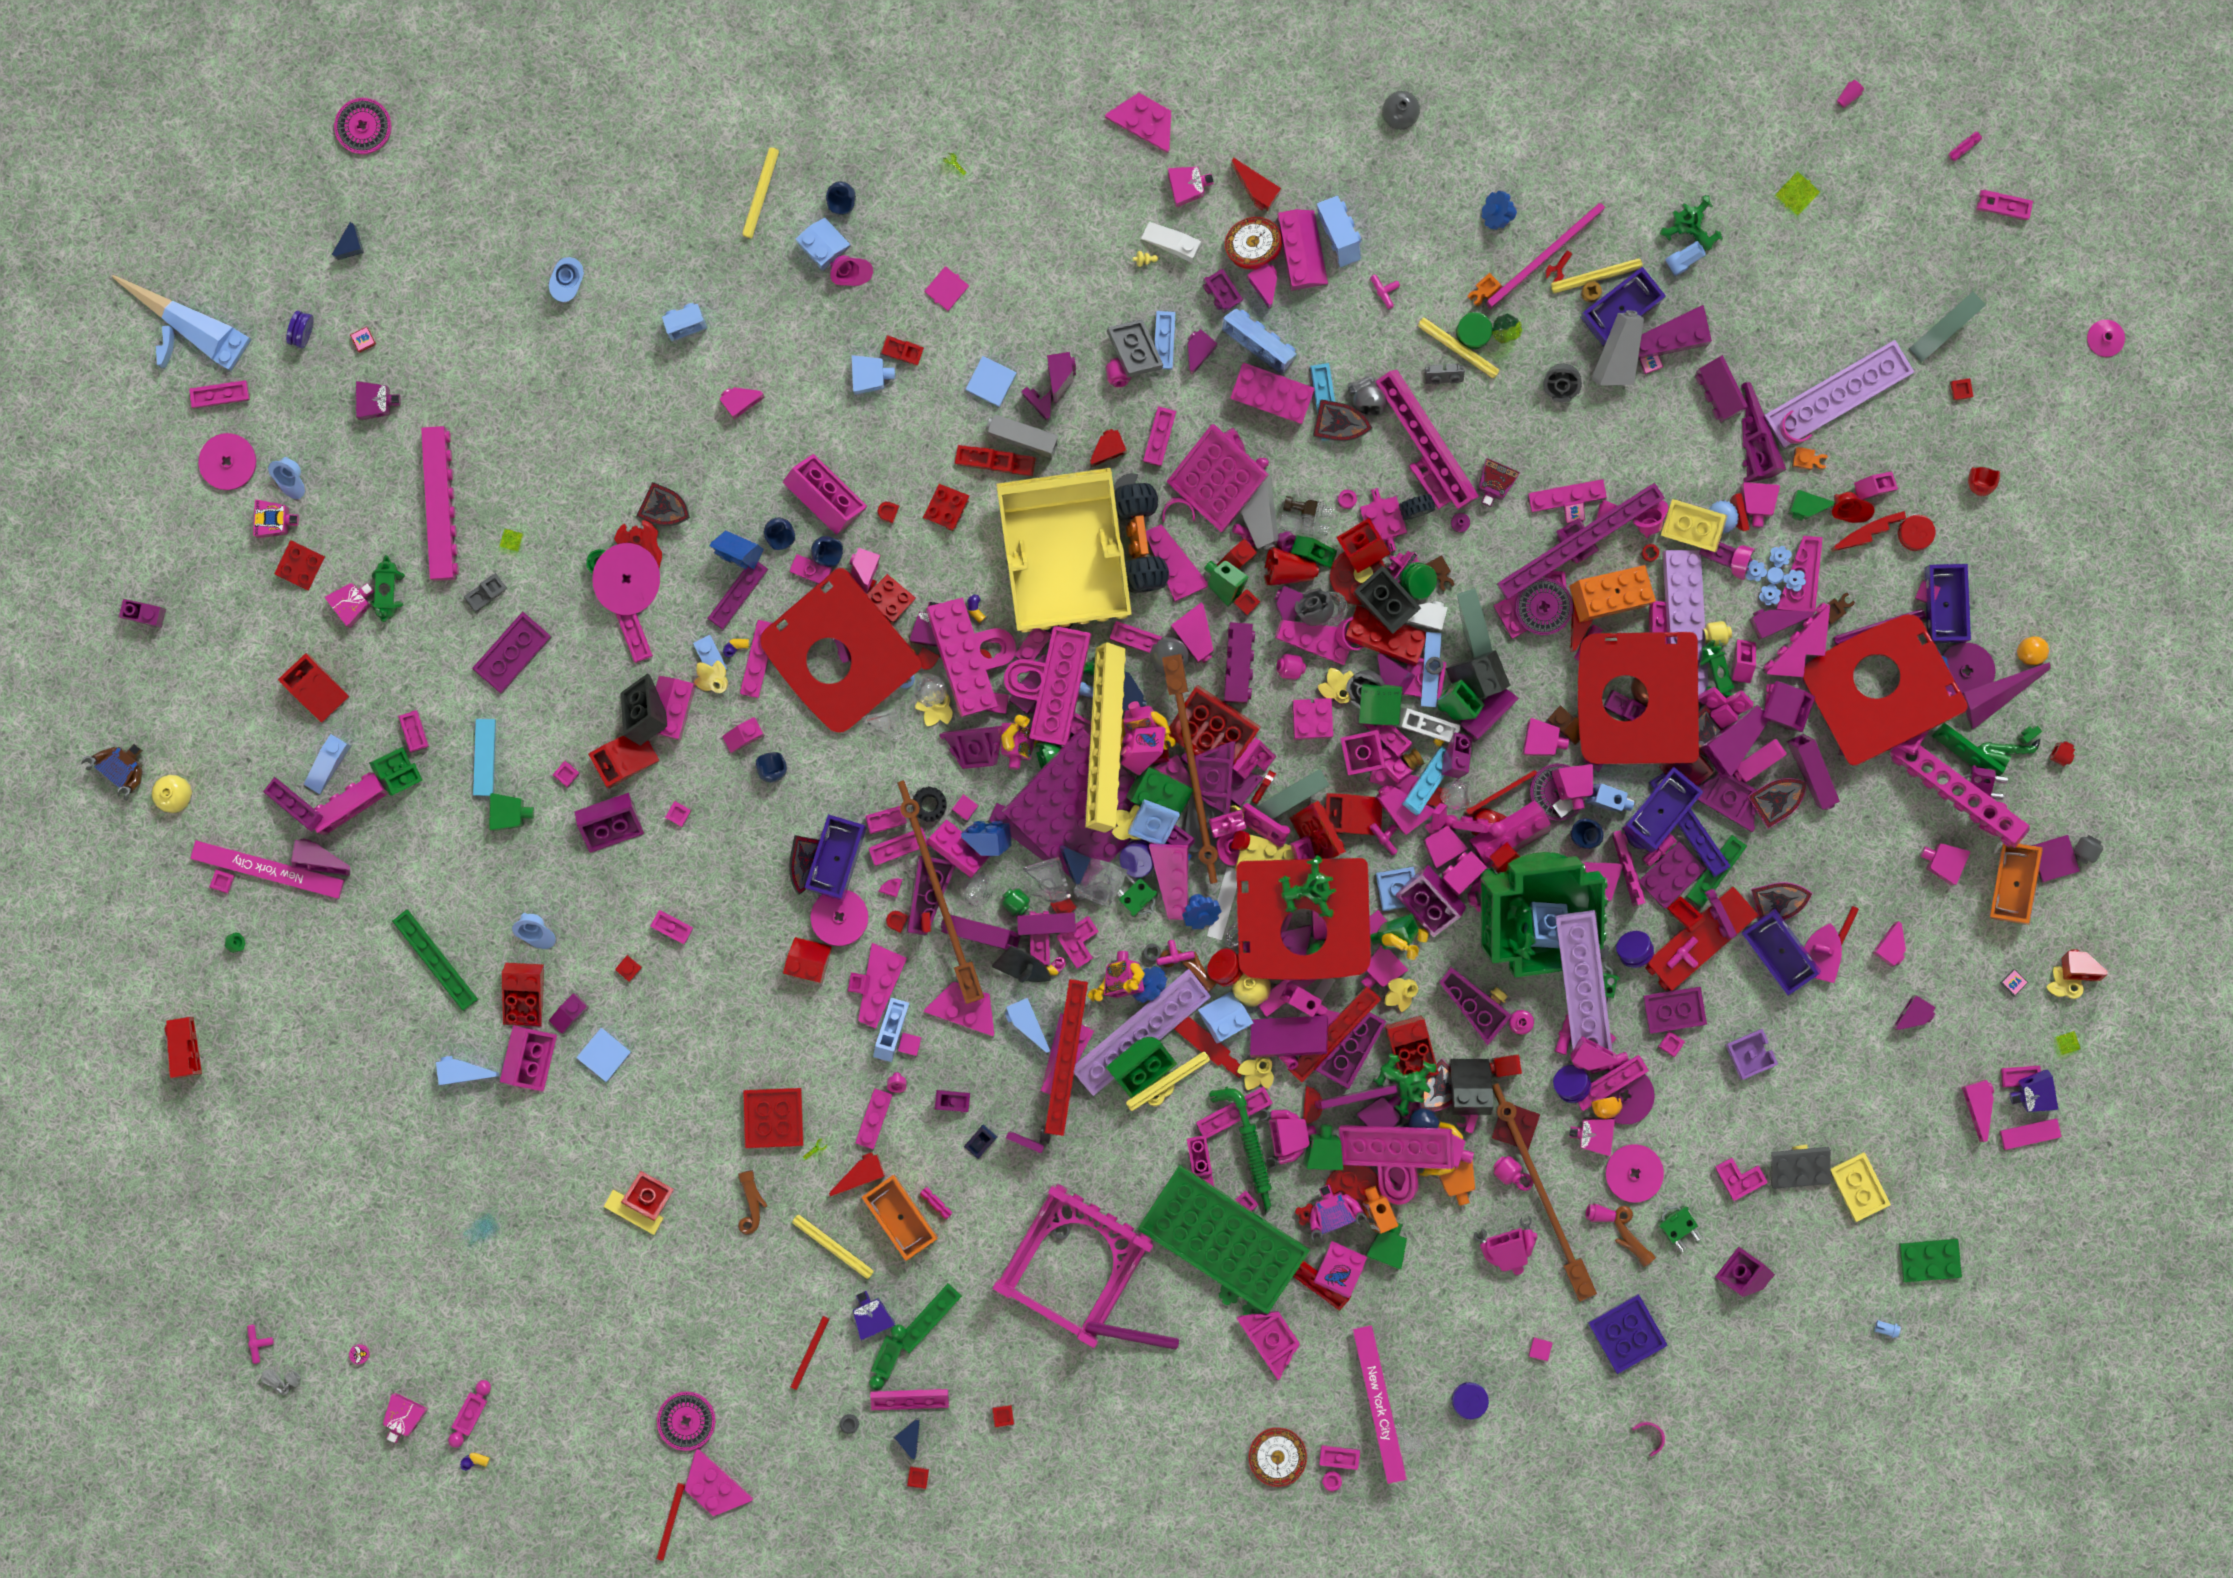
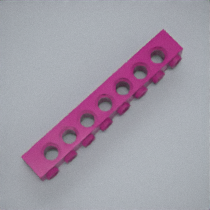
(1961, 803)

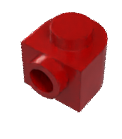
(2063, 753)

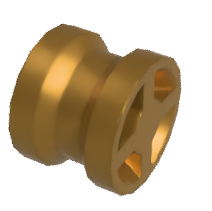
(1589, 295)
(1413, 759)

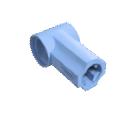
(1682, 260)

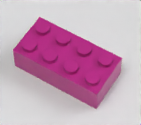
(1272, 393)

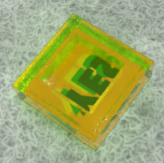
(511, 540)
(2067, 1042)

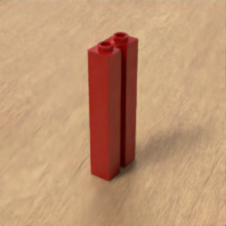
(1708, 939)

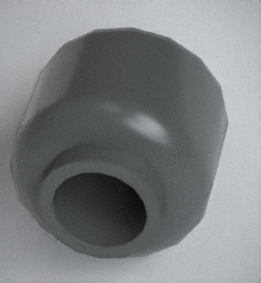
(2088, 849)

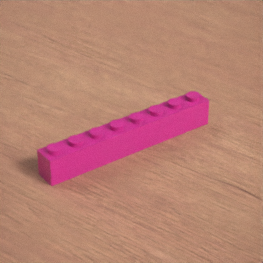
(1427, 439)
(439, 503)

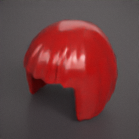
(1983, 480)

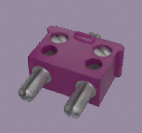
(1985, 779)

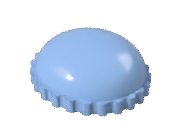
(1728, 509)

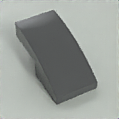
(485, 593)

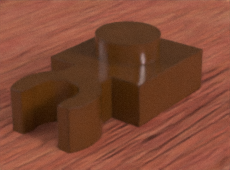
(1441, 570)
(1836, 608)

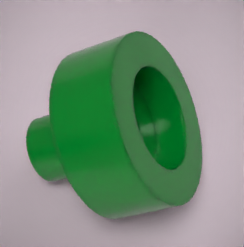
(235, 942)

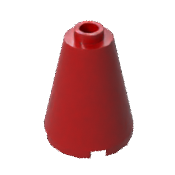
(1288, 568)

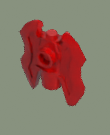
(643, 537)

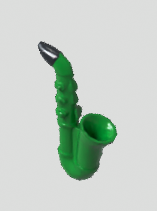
(1998, 751)

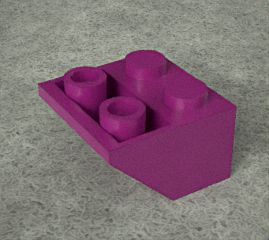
(1789, 706)

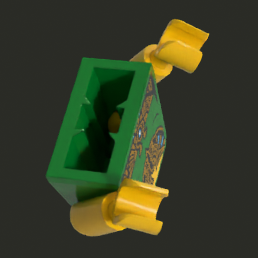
(1400, 934)

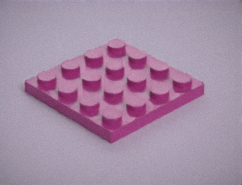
(1217, 478)

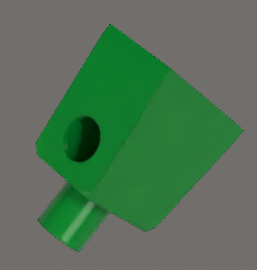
(1226, 581)
(1459, 702)
(508, 812)
(1324, 1150)
(1388, 1247)

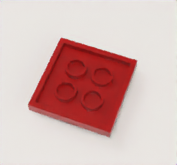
(1315, 824)
(773, 1117)

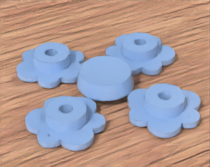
(1775, 575)

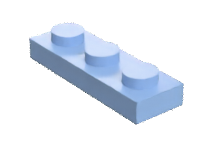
(1165, 337)

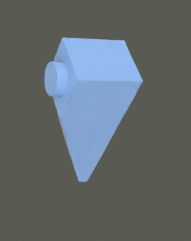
(326, 763)
(1025, 1020)
(891, 1030)
(456, 1071)

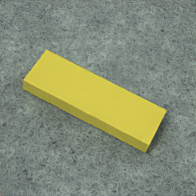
(614, 1204)

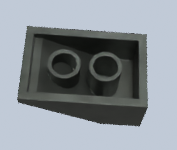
(1386, 600)
(1481, 674)
(642, 711)
(1471, 1087)

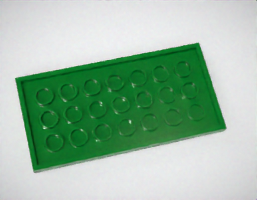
(1223, 1239)

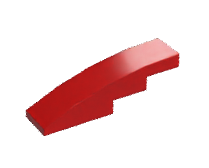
(995, 460)
(1863, 535)

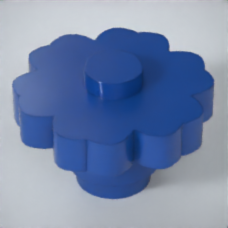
(1498, 210)
(1201, 912)
(1154, 984)

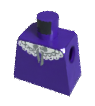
(2036, 1092)
(871, 1316)

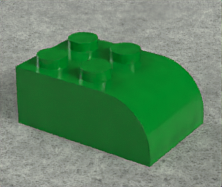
(1160, 789)
(1141, 1065)

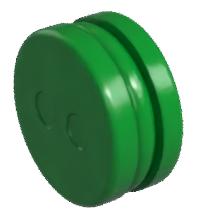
(1474, 330)
(1418, 580)

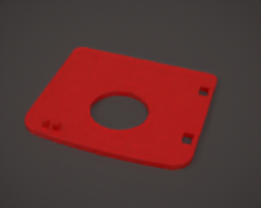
(878, 652)
(1671, 721)
(1875, 725)
(1263, 912)

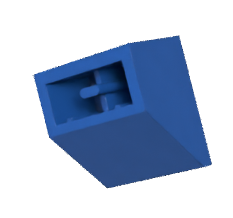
(737, 549)
(989, 838)

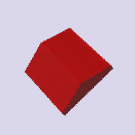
(647, 1196)

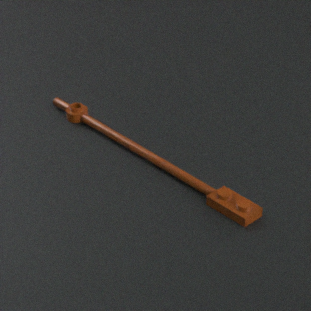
(1177, 685)
(965, 971)
(1574, 1268)

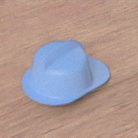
(566, 279)
(287, 476)
(533, 931)

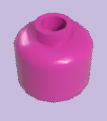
(1116, 374)
(1290, 666)
(1517, 1028)
(1507, 1170)

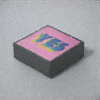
(2014, 982)

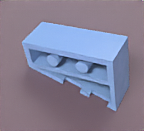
(1340, 230)

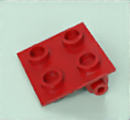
(946, 507)
(299, 565)
(891, 598)

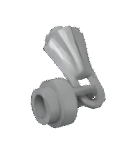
(271, 1379)

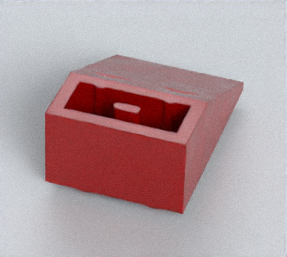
(313, 687)
(622, 760)
(1353, 813)
(522, 994)
(1412, 1044)

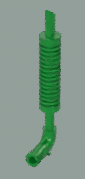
(1251, 1143)

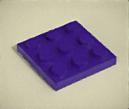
(1627, 1333)

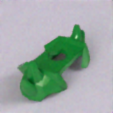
(385, 573)
(1715, 657)
(1522, 913)

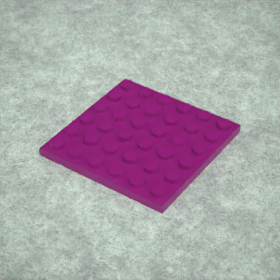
(1055, 805)

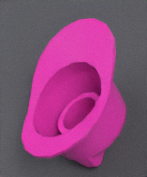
(850, 271)
(1652, 520)

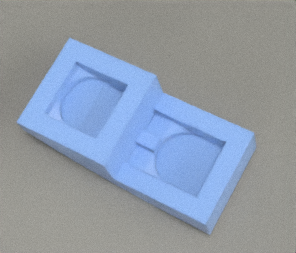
(164, 351)

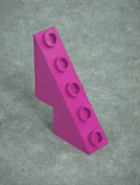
(1808, 640)

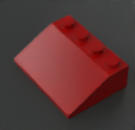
(1213, 724)

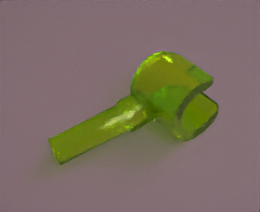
(954, 162)
(816, 1148)

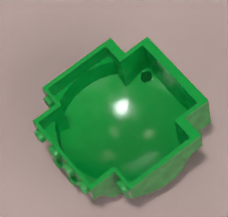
(1541, 879)

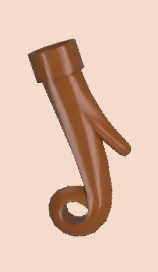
(1196, 968)
(753, 1197)
(1631, 1242)

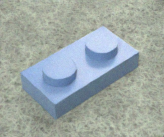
(708, 651)

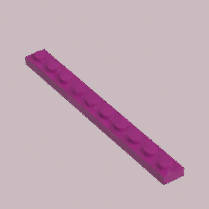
(1580, 541)

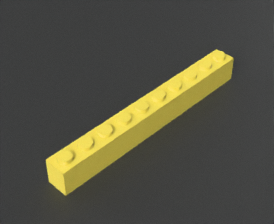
(1105, 737)

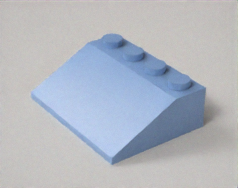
(1258, 341)

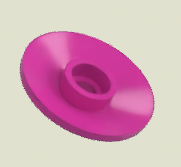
(2098, 342)
(1225, 852)

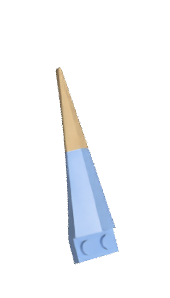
(211, 336)

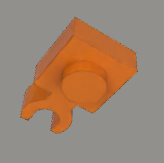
(1486, 288)
(1805, 458)

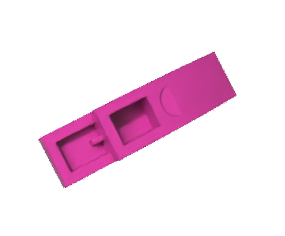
(1200, 1158)

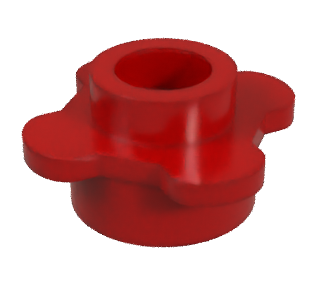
(1301, 1211)

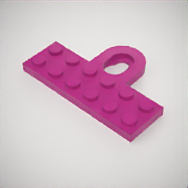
(962, 655)
(1059, 684)
(1398, 1148)

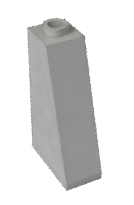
(1621, 352)
(1023, 436)
(1261, 516)

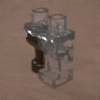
(1308, 522)

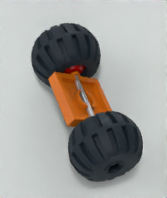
(1135, 503)

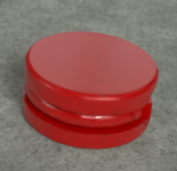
(1916, 532)
(1224, 967)

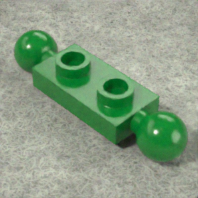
(887, 1357)

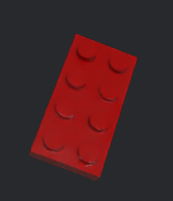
(1402, 645)

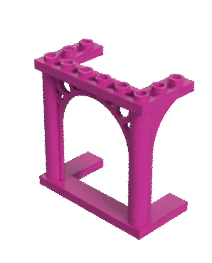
(1036, 1233)

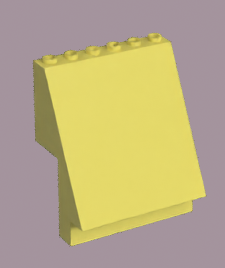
(1064, 550)

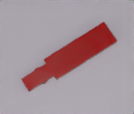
(1469, 811)
(1205, 1043)

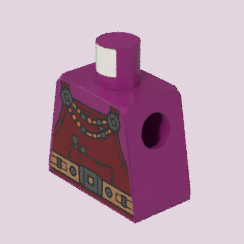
(1495, 481)

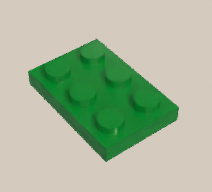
(1930, 1260)

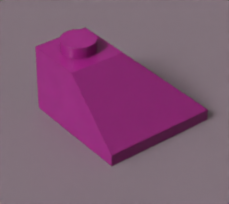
(1744, 1273)

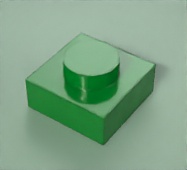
(2029, 734)

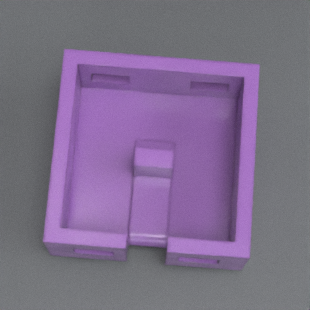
(1750, 1054)

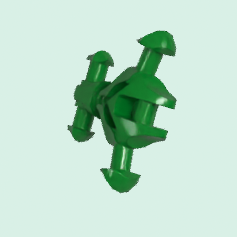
(1690, 221)
(1314, 888)
(1411, 1085)

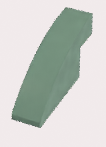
(1947, 326)
(1473, 623)
(1294, 795)

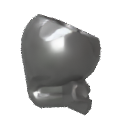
(1368, 396)

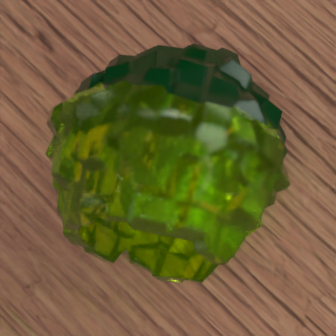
(1506, 328)

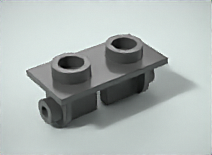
(1453, 374)

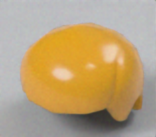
(2033, 650)
(1607, 1107)

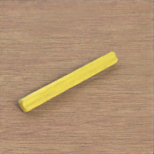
(760, 192)
(1597, 275)
(1458, 348)
(1167, 1081)
(832, 1246)

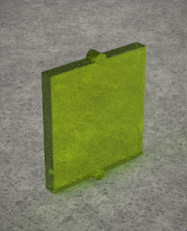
(1797, 193)

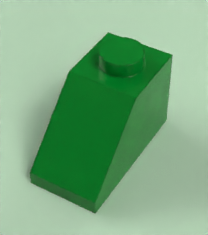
(1807, 505)
(1314, 550)

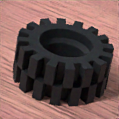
(938, 796)

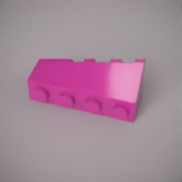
(1085, 1036)

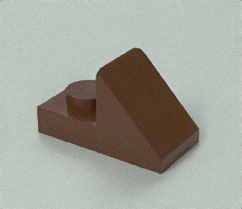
(1567, 723)

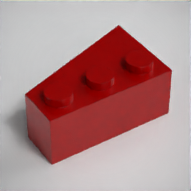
(182, 1048)

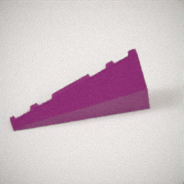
(1762, 453)
(1991, 697)

